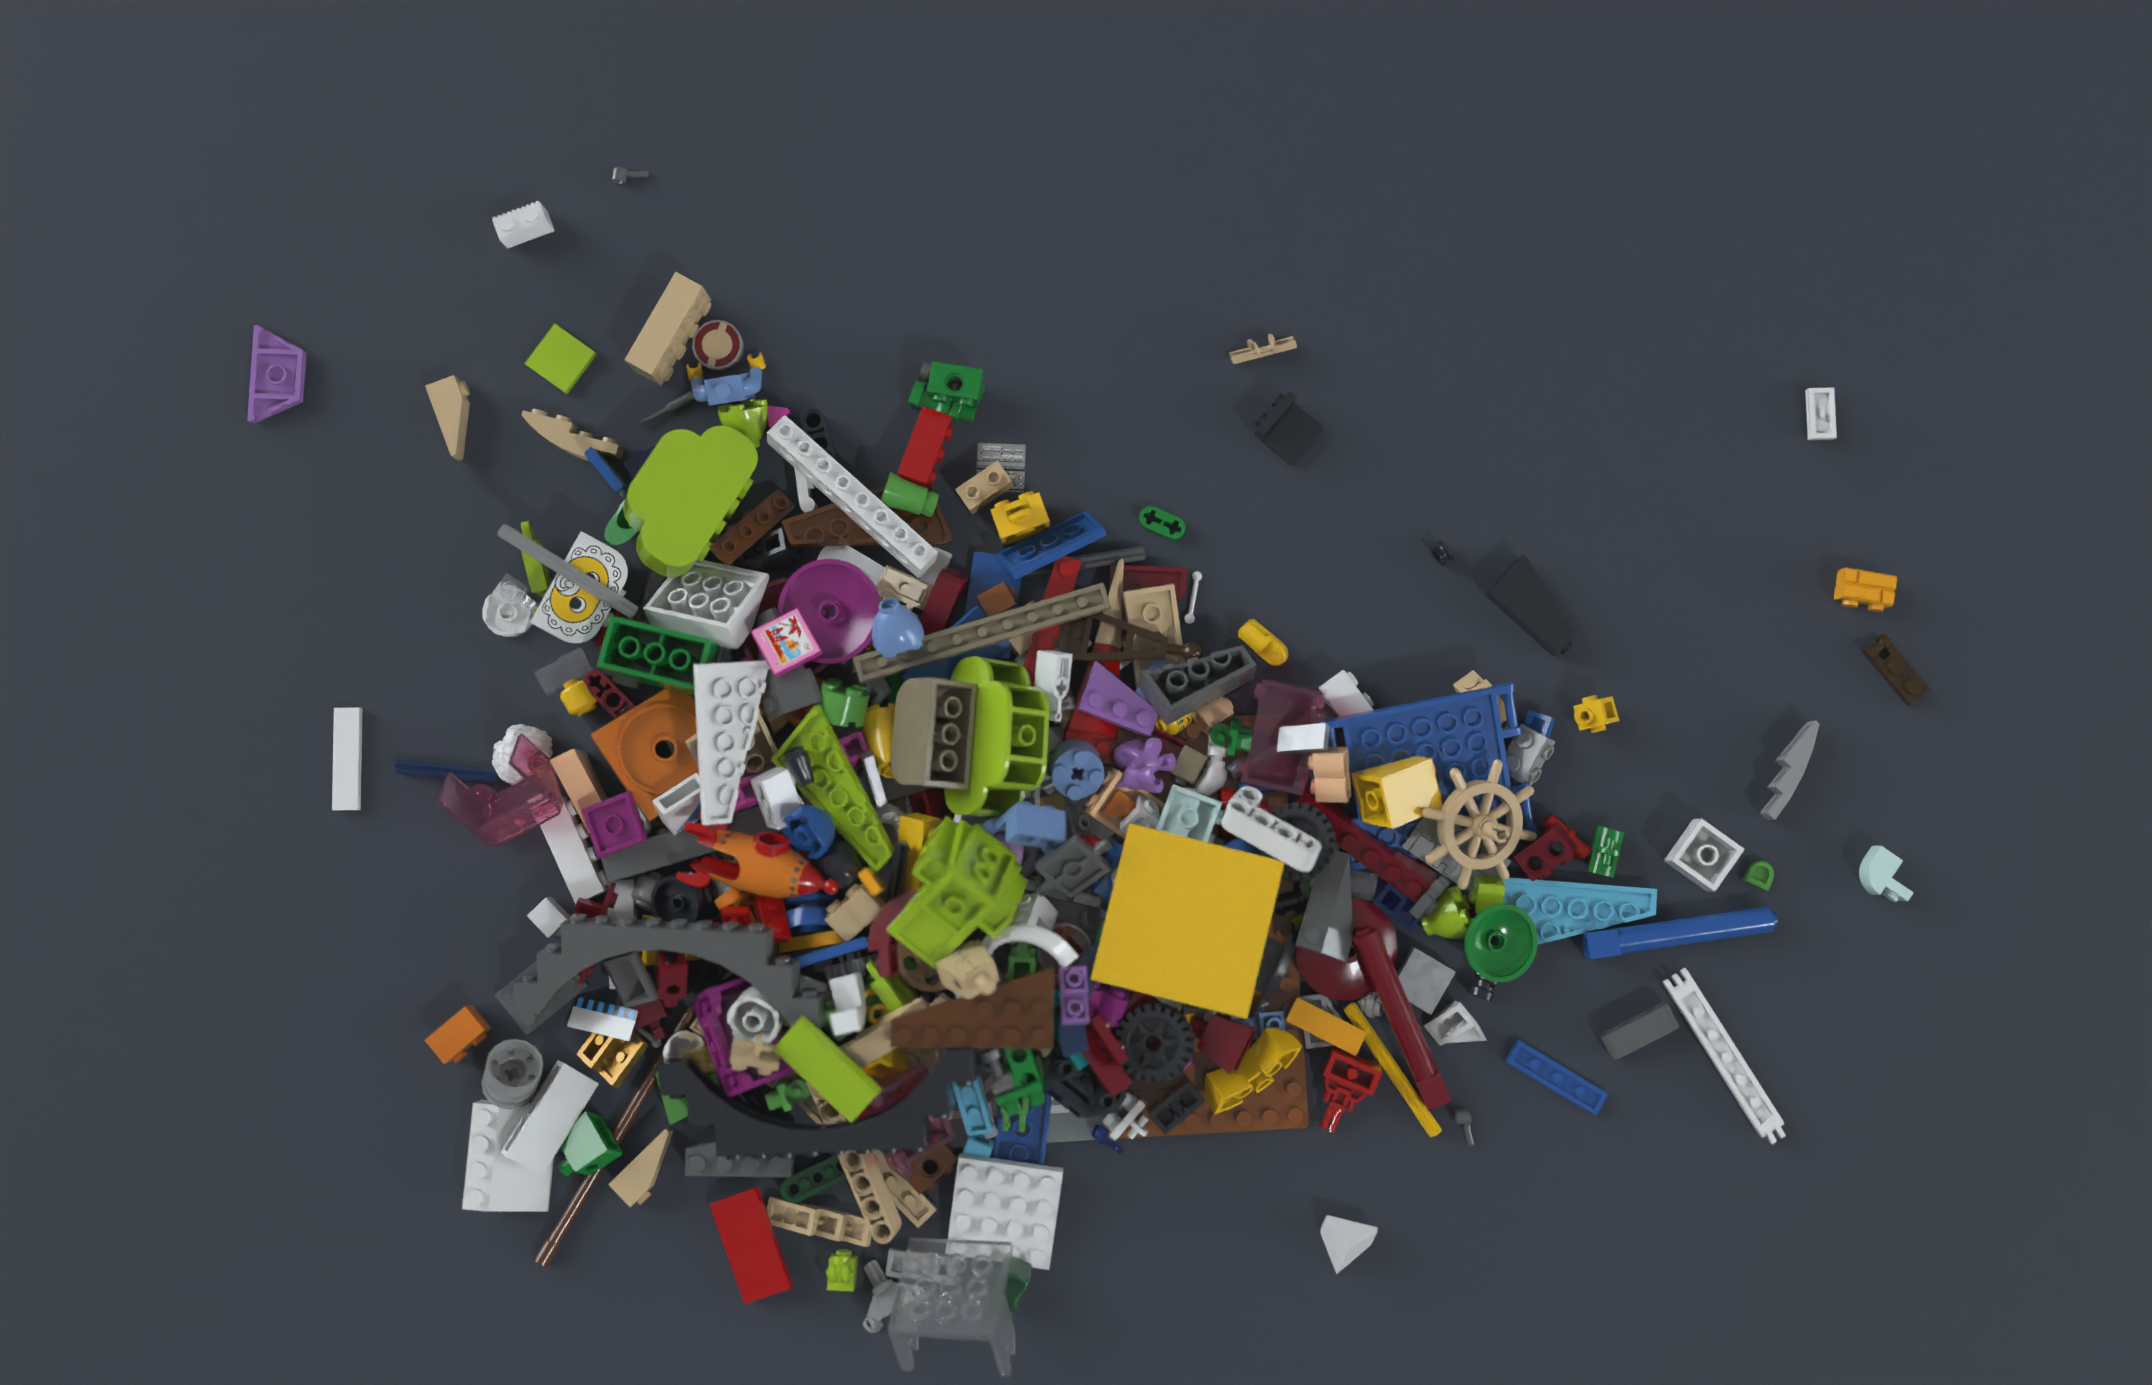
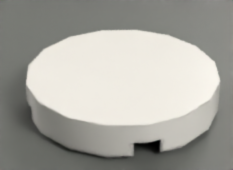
(504, 619)

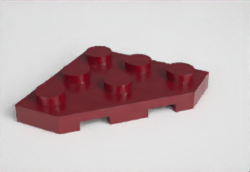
(1148, 576)

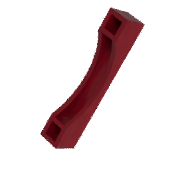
(1399, 870)

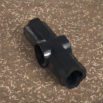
(707, 980)

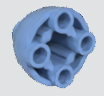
(896, 629)

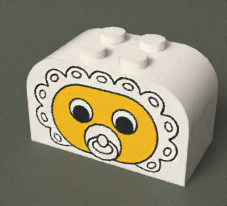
(572, 611)

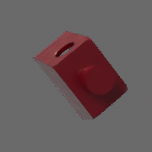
(671, 976)
(1224, 1040)

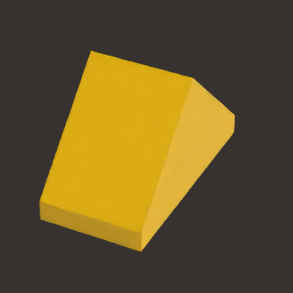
(887, 1065)

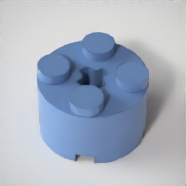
(1087, 761)

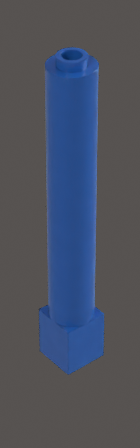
(1678, 932)

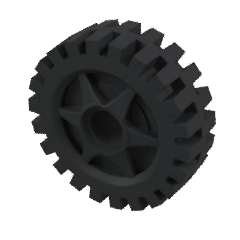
(1315, 824)
(1175, 1039)

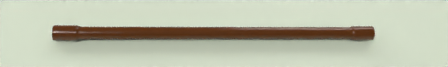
(553, 1242)

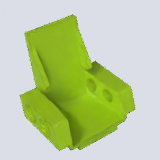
(966, 885)

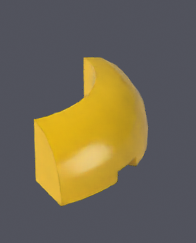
(1265, 1057)

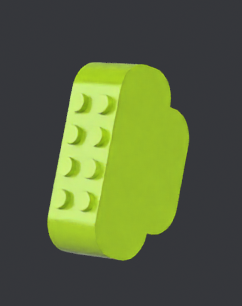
(686, 494)
(1006, 739)

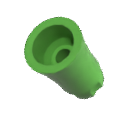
(908, 496)

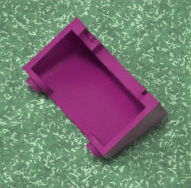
(712, 1013)

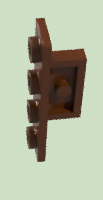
(751, 527)

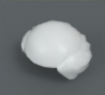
(681, 1042)

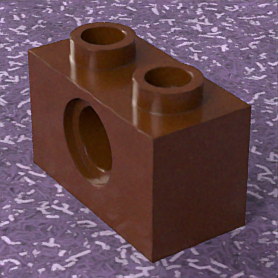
(927, 1179)

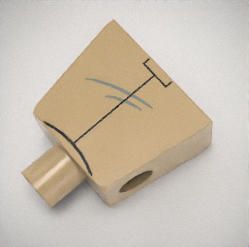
(969, 971)

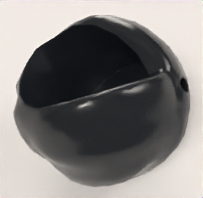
(841, 864)

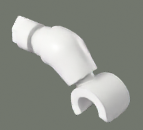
(1214, 774)

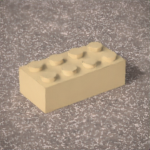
(669, 329)

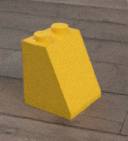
(1397, 791)

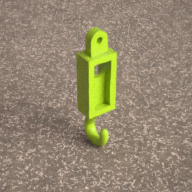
(537, 573)
(891, 991)

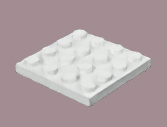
(1007, 1204)

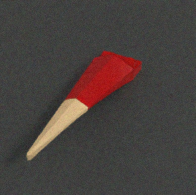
(1108, 639)

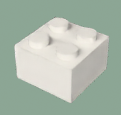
(1704, 855)

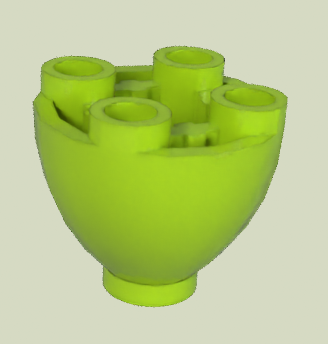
(748, 418)
(1450, 917)

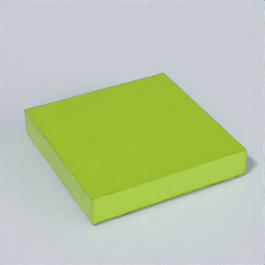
(560, 358)

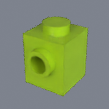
(1486, 892)

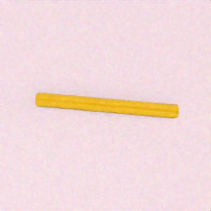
(1393, 1070)

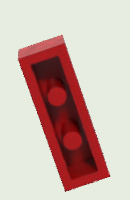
(926, 447)

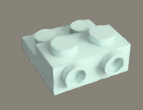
(1190, 815)

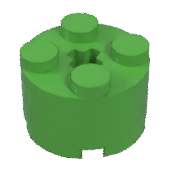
(843, 702)

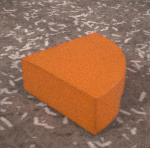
(1119, 804)

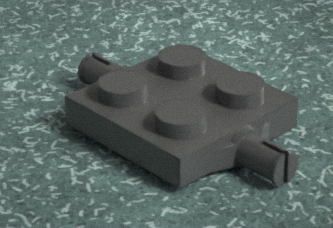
(1072, 866)

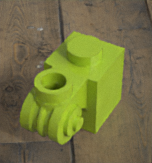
(842, 1271)

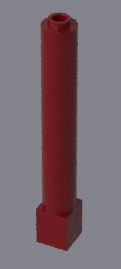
(1401, 1017)

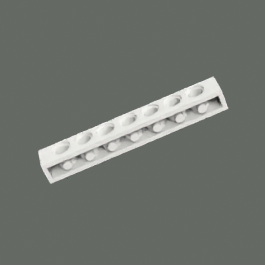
(851, 496)

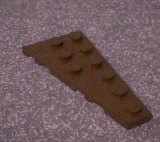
(835, 528)
(1010, 1017)

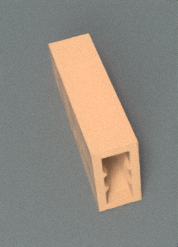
(579, 780)

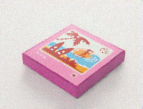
(786, 642)

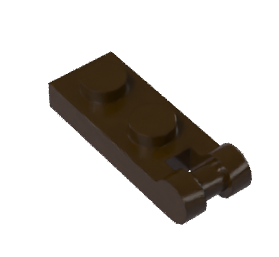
(1896, 670)

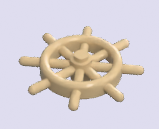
(1480, 824)

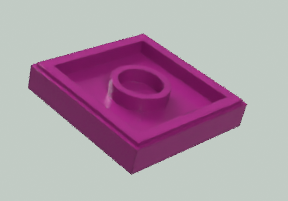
(614, 824)

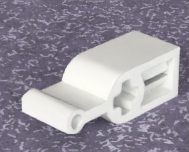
(1053, 677)

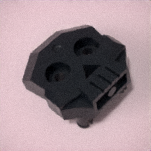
(1083, 1098)

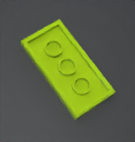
(827, 1069)

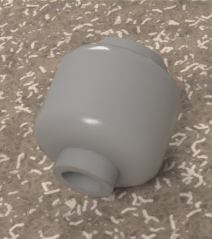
(643, 889)

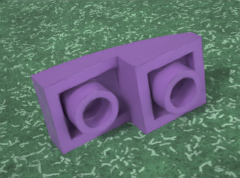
(1073, 995)

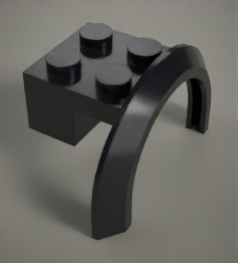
(1272, 968)

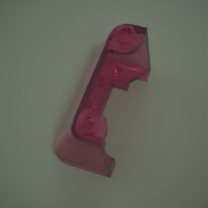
(1281, 706)

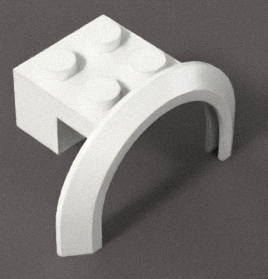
(1033, 924)

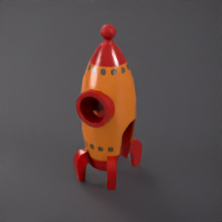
(764, 867)

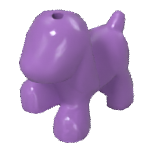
(1140, 763)

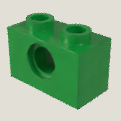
(943, 374)

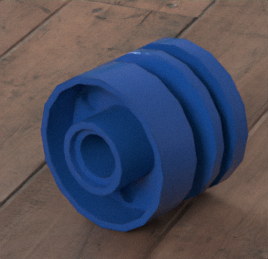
(809, 912)

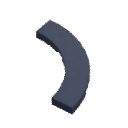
(1073, 1037)

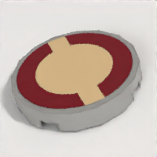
(717, 345)

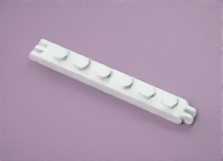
(1725, 1056)

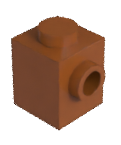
(998, 599)

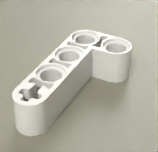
(1268, 832)

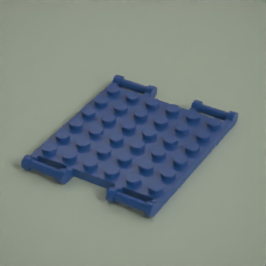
(1450, 729)

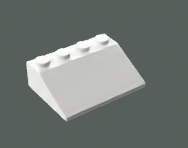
(709, 602)
(492, 1178)

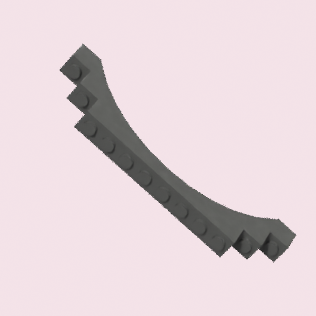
(738, 948)

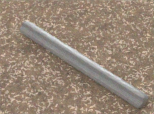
(567, 570)

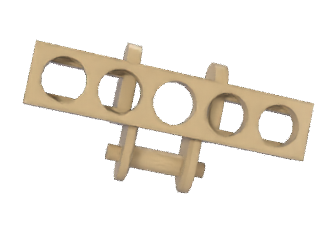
(1255, 352)

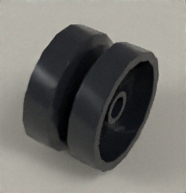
(677, 900)

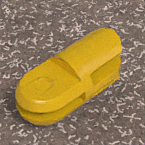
(1263, 643)

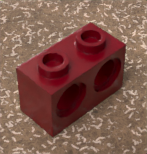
(1542, 848)

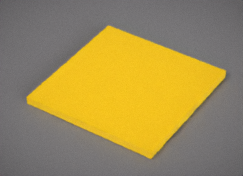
(1187, 920)

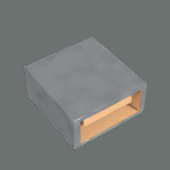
(1424, 979)

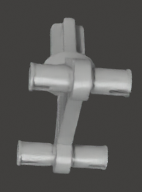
(883, 1298)

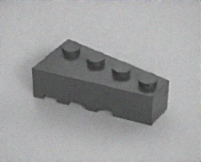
(1192, 684)
(703, 1161)

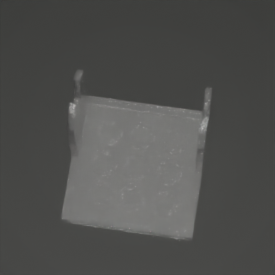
(953, 1294)

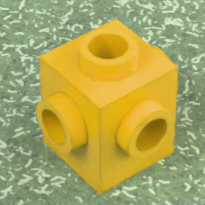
(1595, 713)

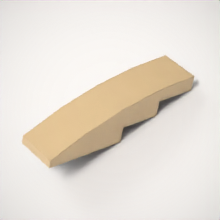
(876, 1040)
(818, 1221)

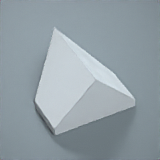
(1454, 1025)
(1345, 1240)

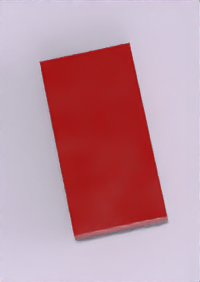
(751, 1245)

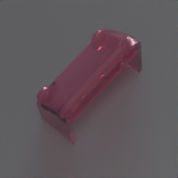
(514, 811)

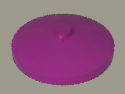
(836, 605)

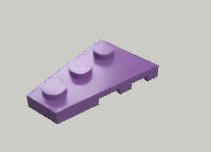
(1116, 703)

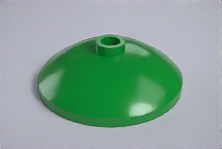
(1513, 943)

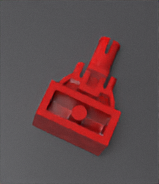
(1348, 1079)

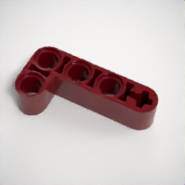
(943, 599)
(604, 697)

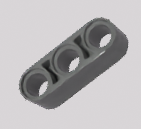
(1639, 1031)

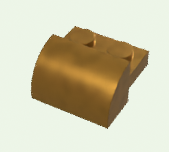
(613, 1056)

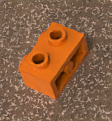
(458, 1034)

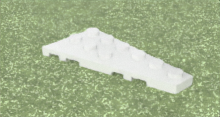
(726, 720)

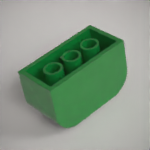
(654, 654)

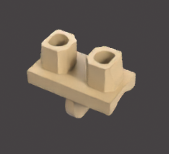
(754, 1054)

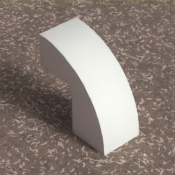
(849, 1003)

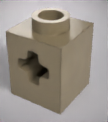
(1188, 766)

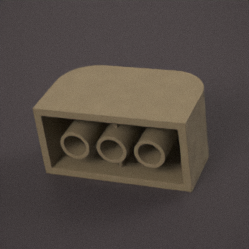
(933, 733)

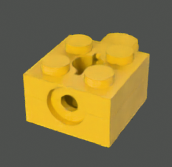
(1020, 518)

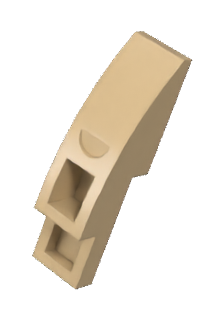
(563, 435)

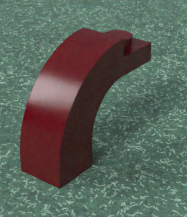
(882, 941)

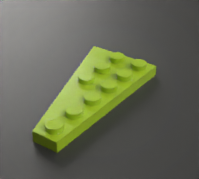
(838, 789)

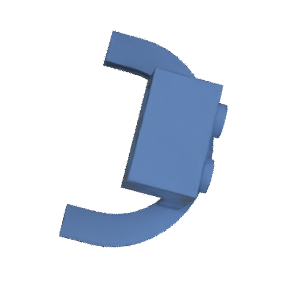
(1031, 826)

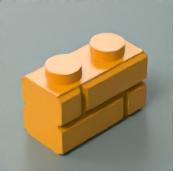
(1865, 588)

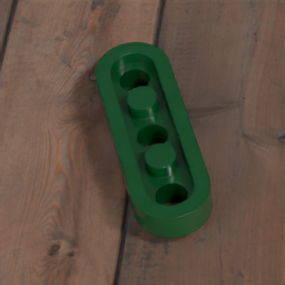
(807, 1182)

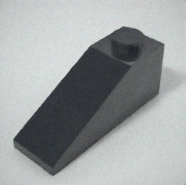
(767, 554)

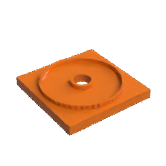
(631, 742)

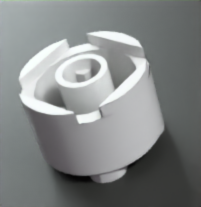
(754, 1015)

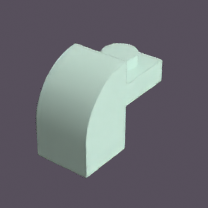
(1877, 873)

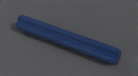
(442, 770)

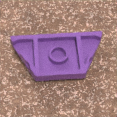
(275, 375)

